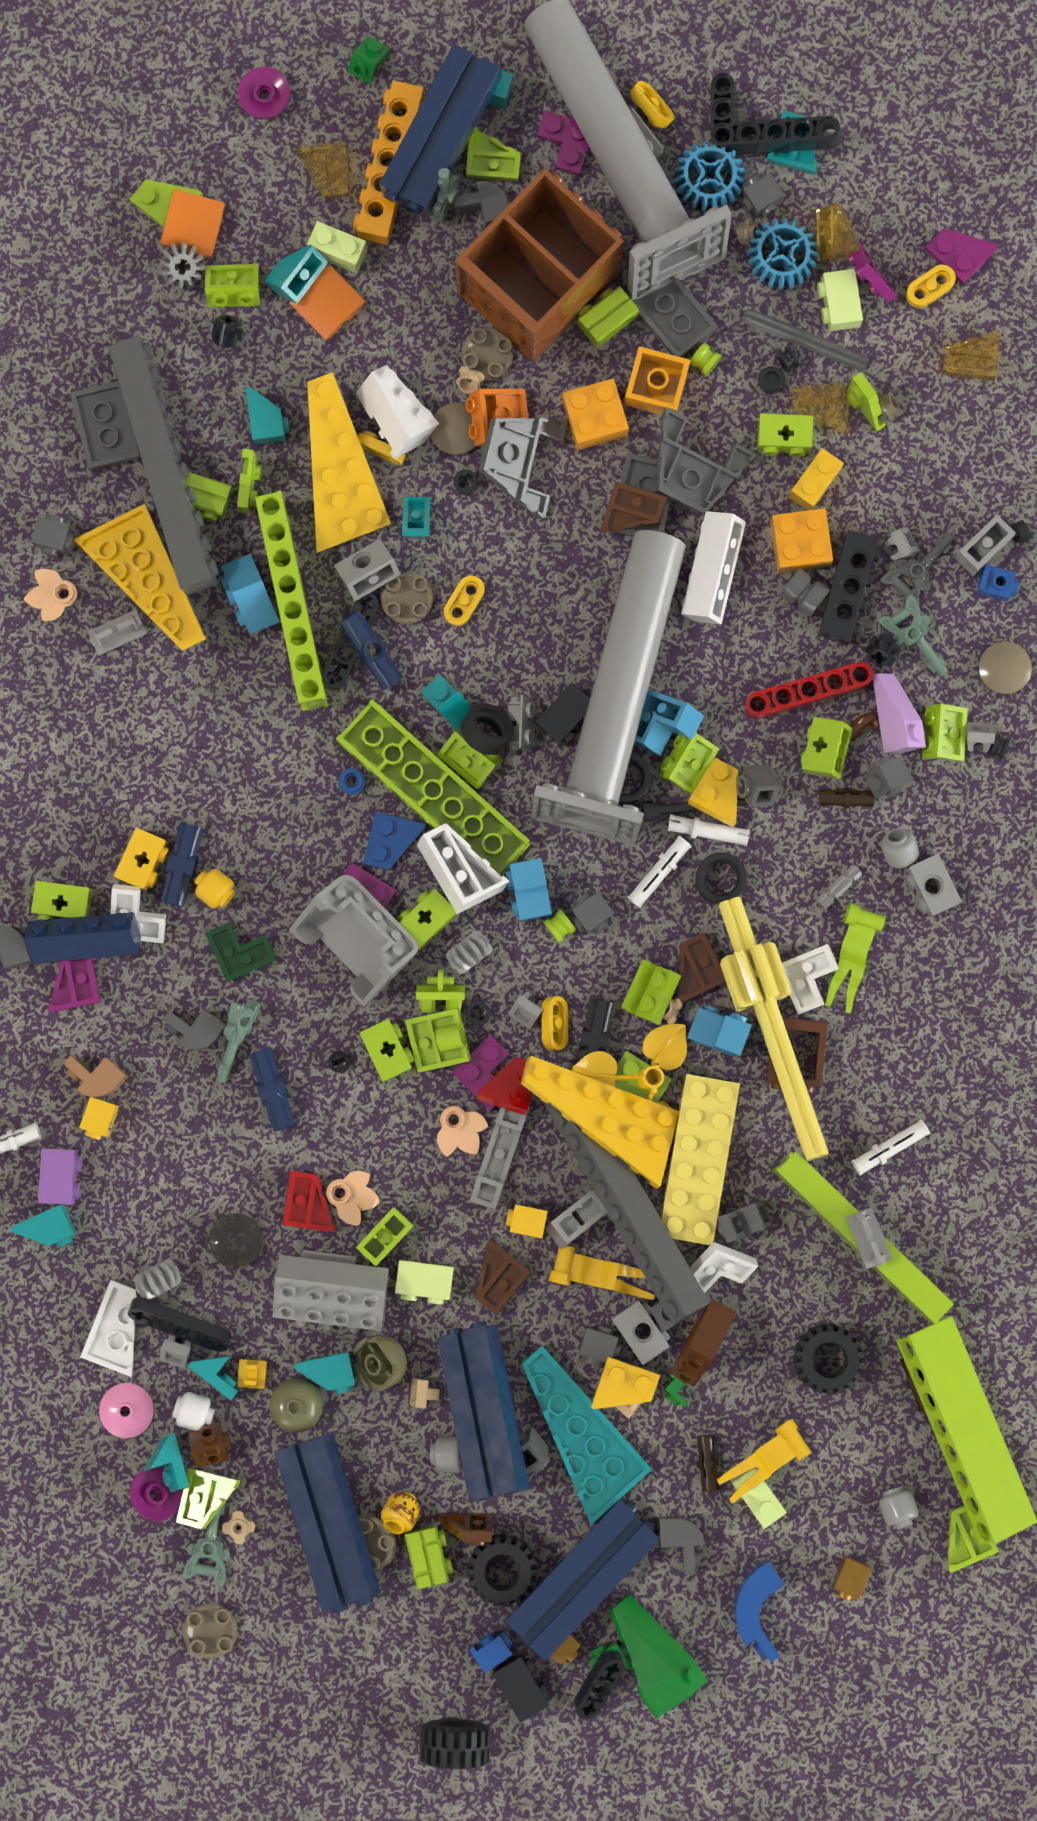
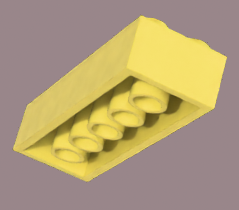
(699, 1158)

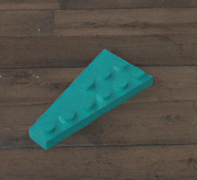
(592, 1449)

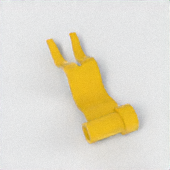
(594, 1273)
(769, 1458)

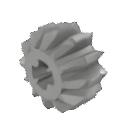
(175, 258)
(469, 952)
(157, 1279)

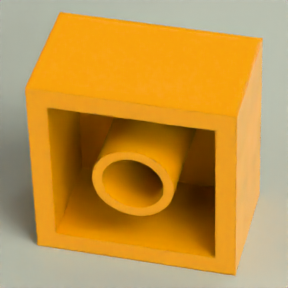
(656, 381)
(595, 414)
(801, 540)

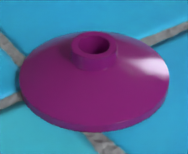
(260, 81)
(165, 1504)

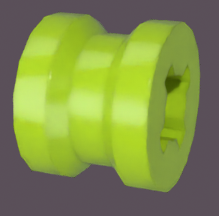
(705, 359)
(559, 926)

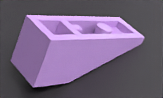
(898, 719)

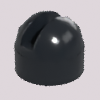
(1022, 530)
(340, 1067)

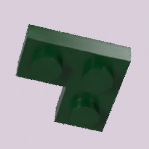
(237, 959)

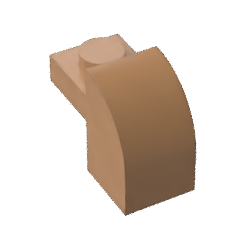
(99, 1083)

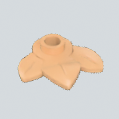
(47, 594)
(461, 1135)
(356, 1197)

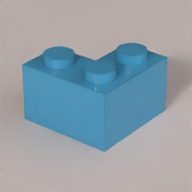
(247, 590)
(661, 718)
(530, 890)
(718, 1032)

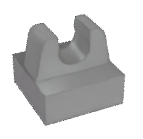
(905, 543)
(980, 733)
(525, 1011)
(175, 1353)

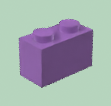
(58, 1176)

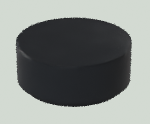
(771, 380)

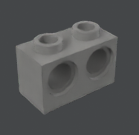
(576, 1219)

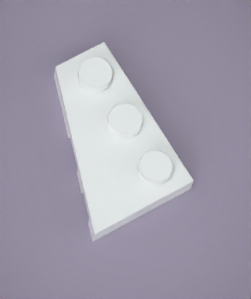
(113, 1331)

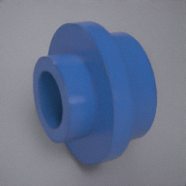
(345, 775)

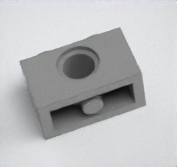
(985, 545)
(367, 570)
(934, 870)
(646, 1347)

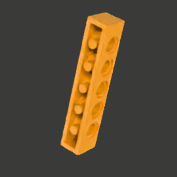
(379, 228)

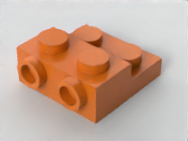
(491, 404)

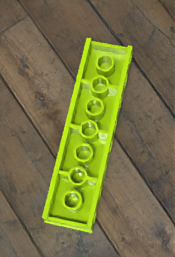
(291, 601)
(430, 786)
(833, 1211)
(969, 1431)

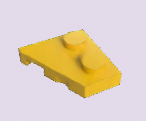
(717, 792)
(624, 1385)

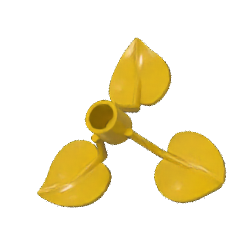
(663, 1045)

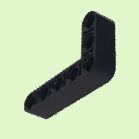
(765, 128)

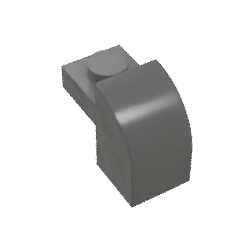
(488, 199)
(13, 948)
(199, 1036)
(744, 1221)
(682, 1532)

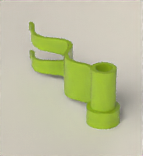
(854, 951)

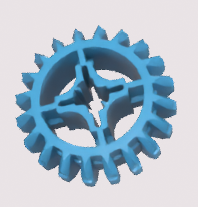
(722, 192)
(792, 272)

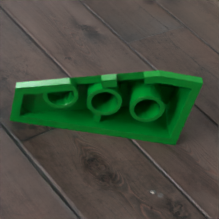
(660, 1663)

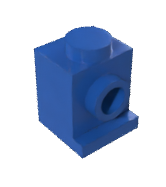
(988, 587)
(492, 1650)

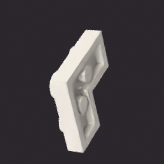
(127, 900)
(801, 975)
(724, 1262)

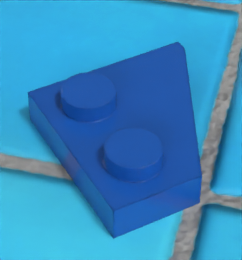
(390, 839)

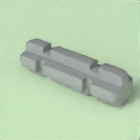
(839, 886)

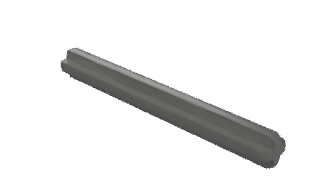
(806, 339)

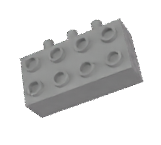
(330, 1293)

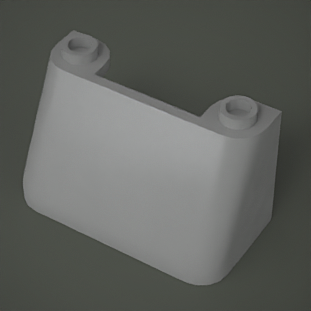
(358, 934)

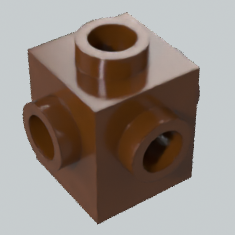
(209, 1445)

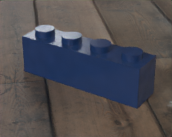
(82, 937)

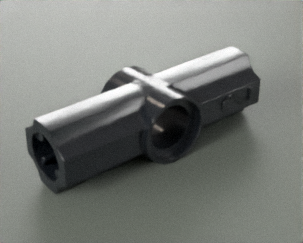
(596, 1033)

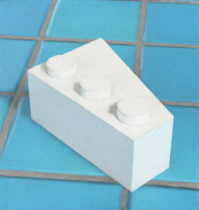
(396, 410)
(459, 869)

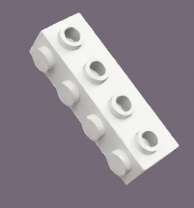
(713, 567)

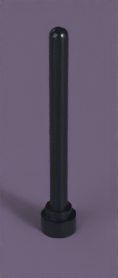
(654, 810)

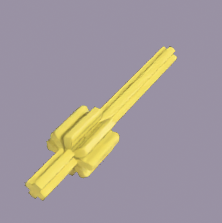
(756, 983)

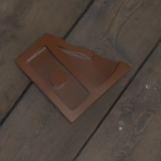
(631, 508)
(499, 1278)
(468, 1527)

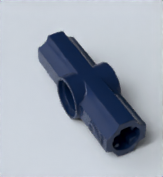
(360, 636)
(181, 864)
(272, 1089)

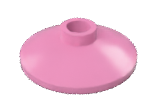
(140, 1408)

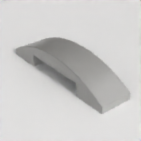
(498, 1158)

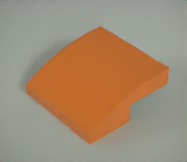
(192, 220)
(329, 302)

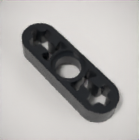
(591, 1700)

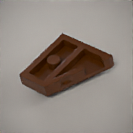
(698, 968)

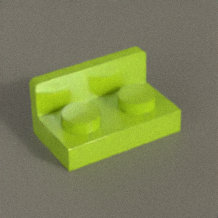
(232, 285)
(944, 732)
(468, 762)
(688, 762)
(651, 992)

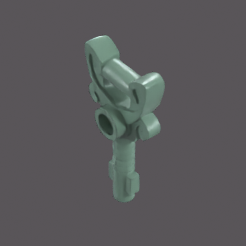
(447, 194)
(914, 633)
(235, 1032)
(209, 1548)

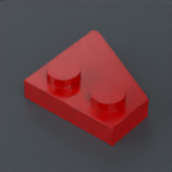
(506, 1088)
(306, 1203)

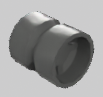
(805, 592)

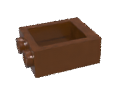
(807, 1027)
(703, 1342)

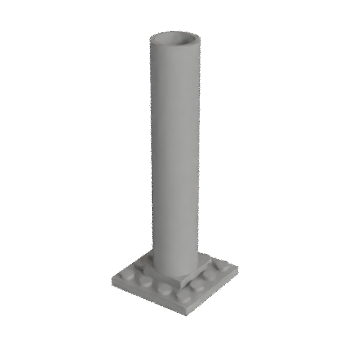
(668, 238)
(618, 697)

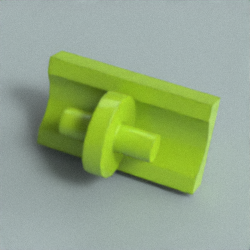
(439, 989)

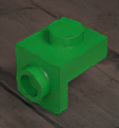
(367, 59)
(673, 1387)
(601, 1648)

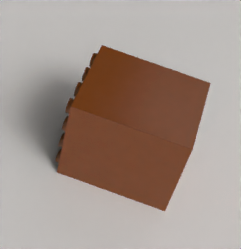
(539, 264)

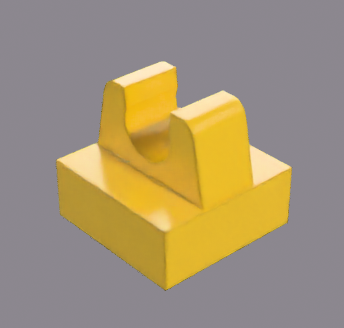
(252, 1373)

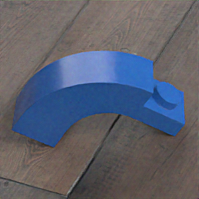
(750, 1596)

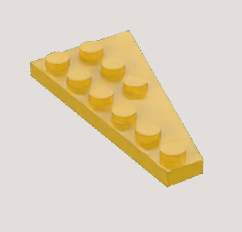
(343, 484)
(138, 562)
(615, 1119)

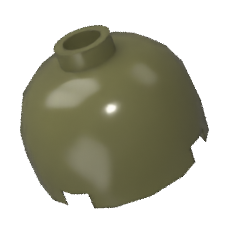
(379, 1362)
(296, 1405)

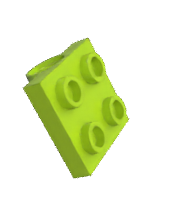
(438, 1040)

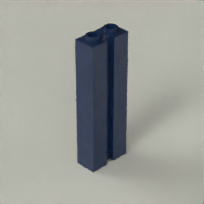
(440, 129)
(483, 1412)
(327, 1523)
(582, 1579)

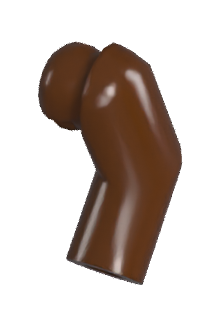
(863, 721)

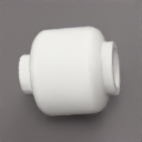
(193, 1411)

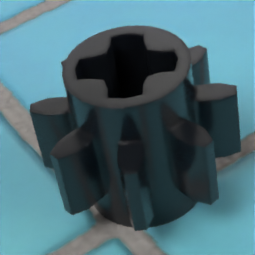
(225, 331)
(882, 650)

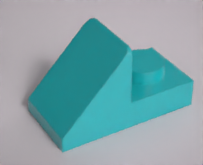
(416, 518)
(446, 701)
(209, 1371)
(169, 1456)

